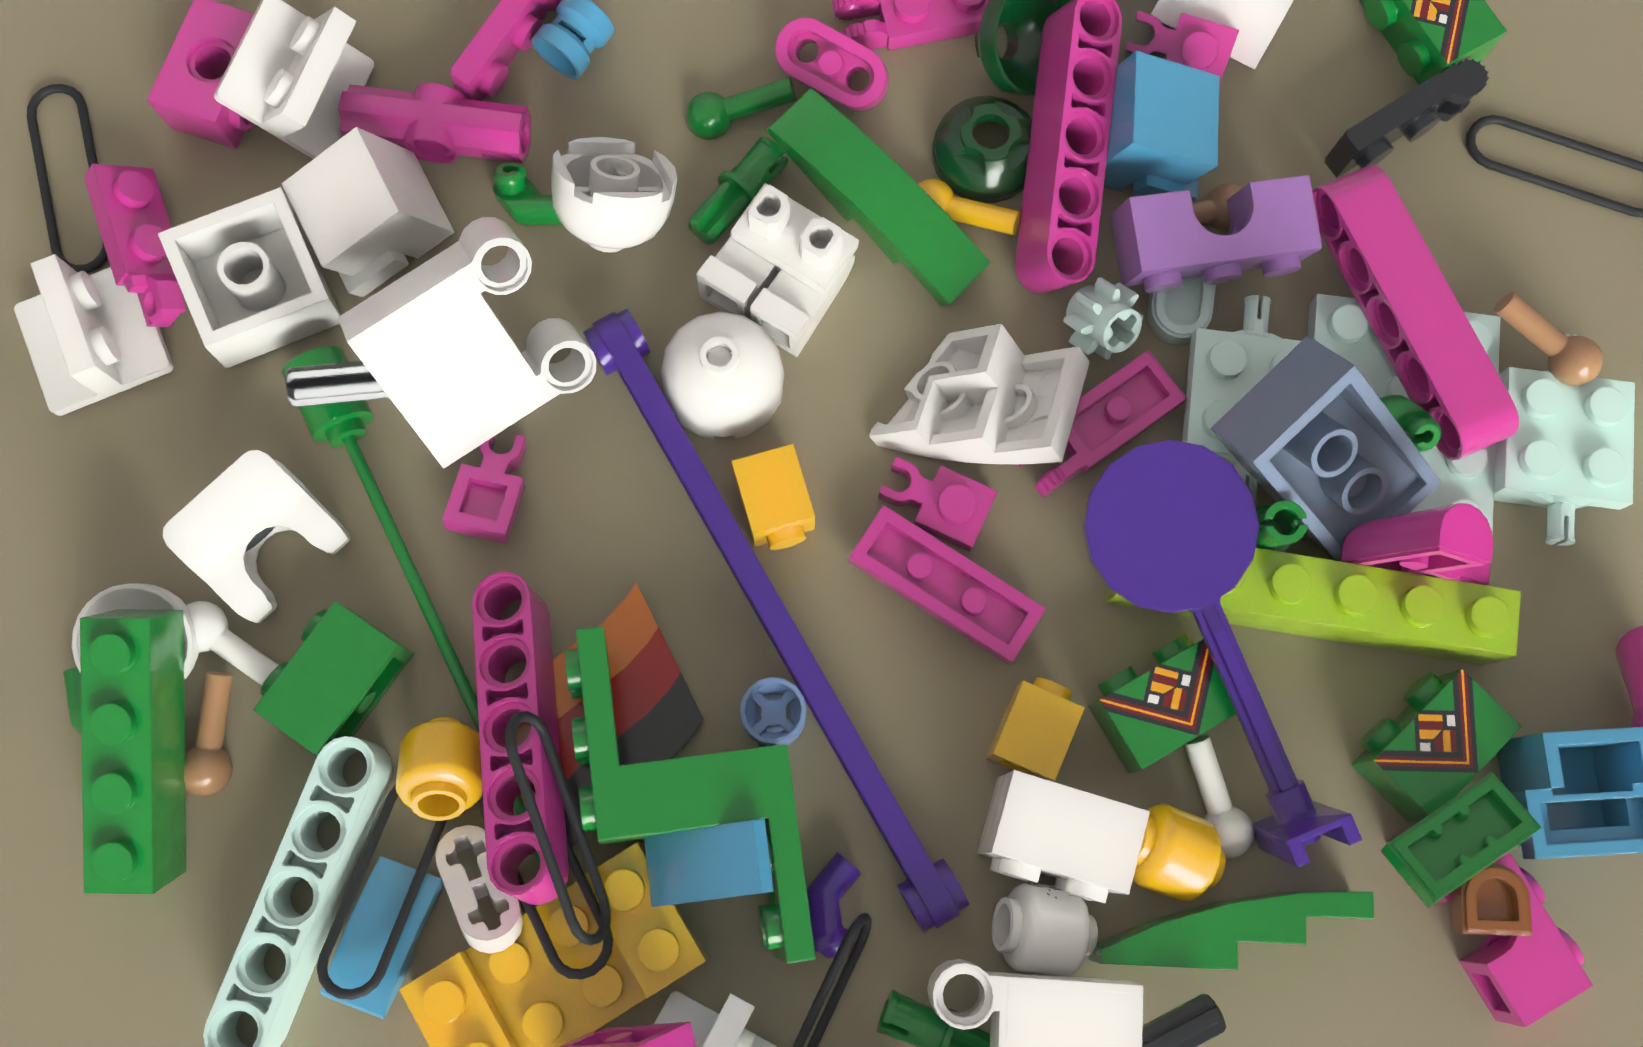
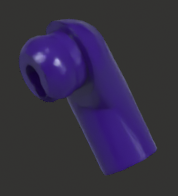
(824, 905)

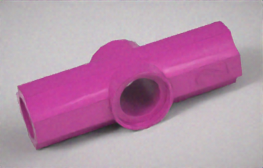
(438, 122)

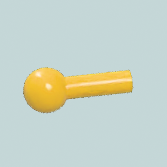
(972, 211)

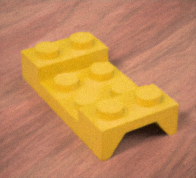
(522, 999)

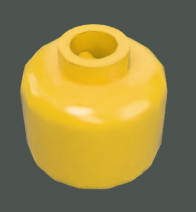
(440, 769)
(1179, 854)

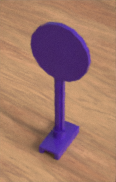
(1174, 536)

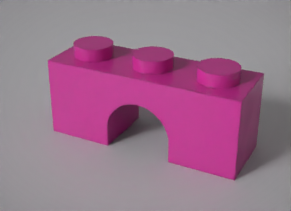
(1526, 974)

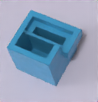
(1162, 126)
(1579, 790)

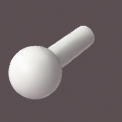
(213, 635)
(1231, 822)

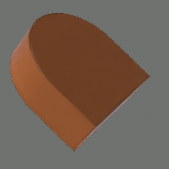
(1492, 904)

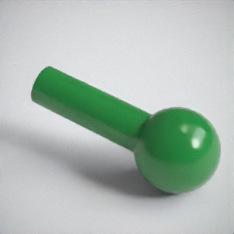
(711, 114)

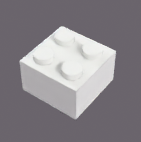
(250, 278)
(1062, 833)

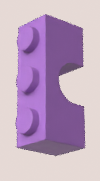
(1164, 242)

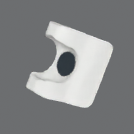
(233, 518)

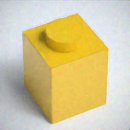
(774, 497)
(1036, 729)

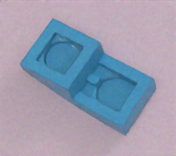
(708, 863)
(370, 930)

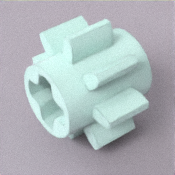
(1103, 318)

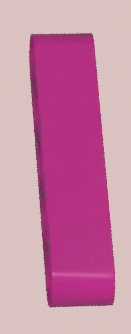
(1072, 105)
(1414, 311)
(497, 648)

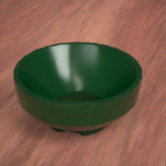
(1024, 26)
(979, 171)

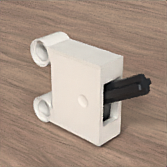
(1071, 1011)

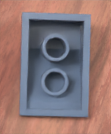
(1326, 443)

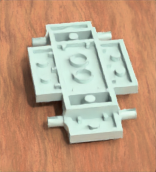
(1569, 442)

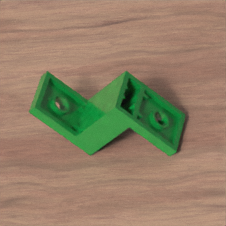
(689, 794)

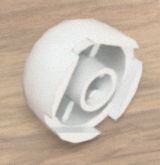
(611, 193)
(722, 375)

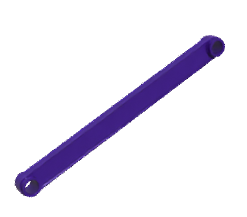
(929, 887)

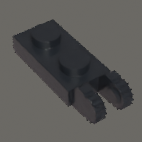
(1408, 116)

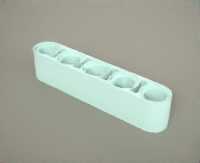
(274, 919)

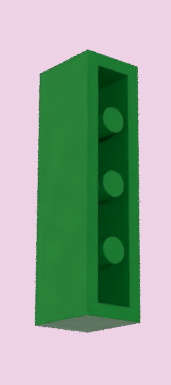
(132, 750)

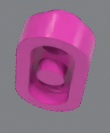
(834, 65)

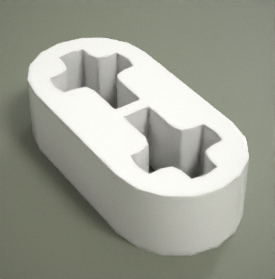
(465, 894)

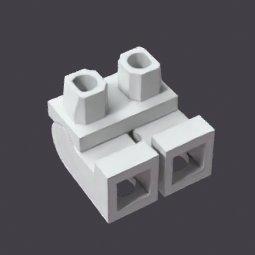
(779, 268)

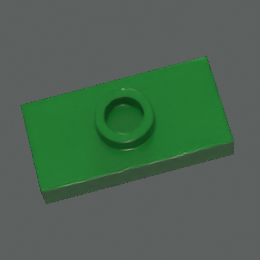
(1460, 839)

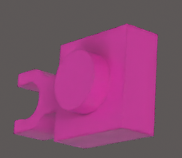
(1193, 43)
(487, 497)
(949, 506)

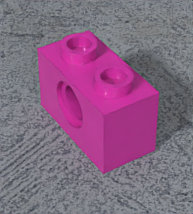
(188, 77)

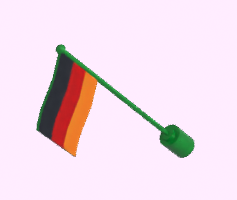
(648, 691)

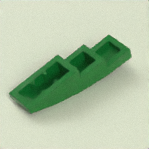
(878, 195)
(1211, 932)

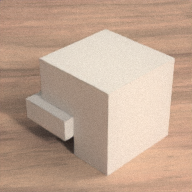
(366, 209)

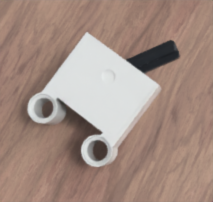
(444, 351)

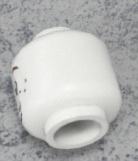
(1043, 930)

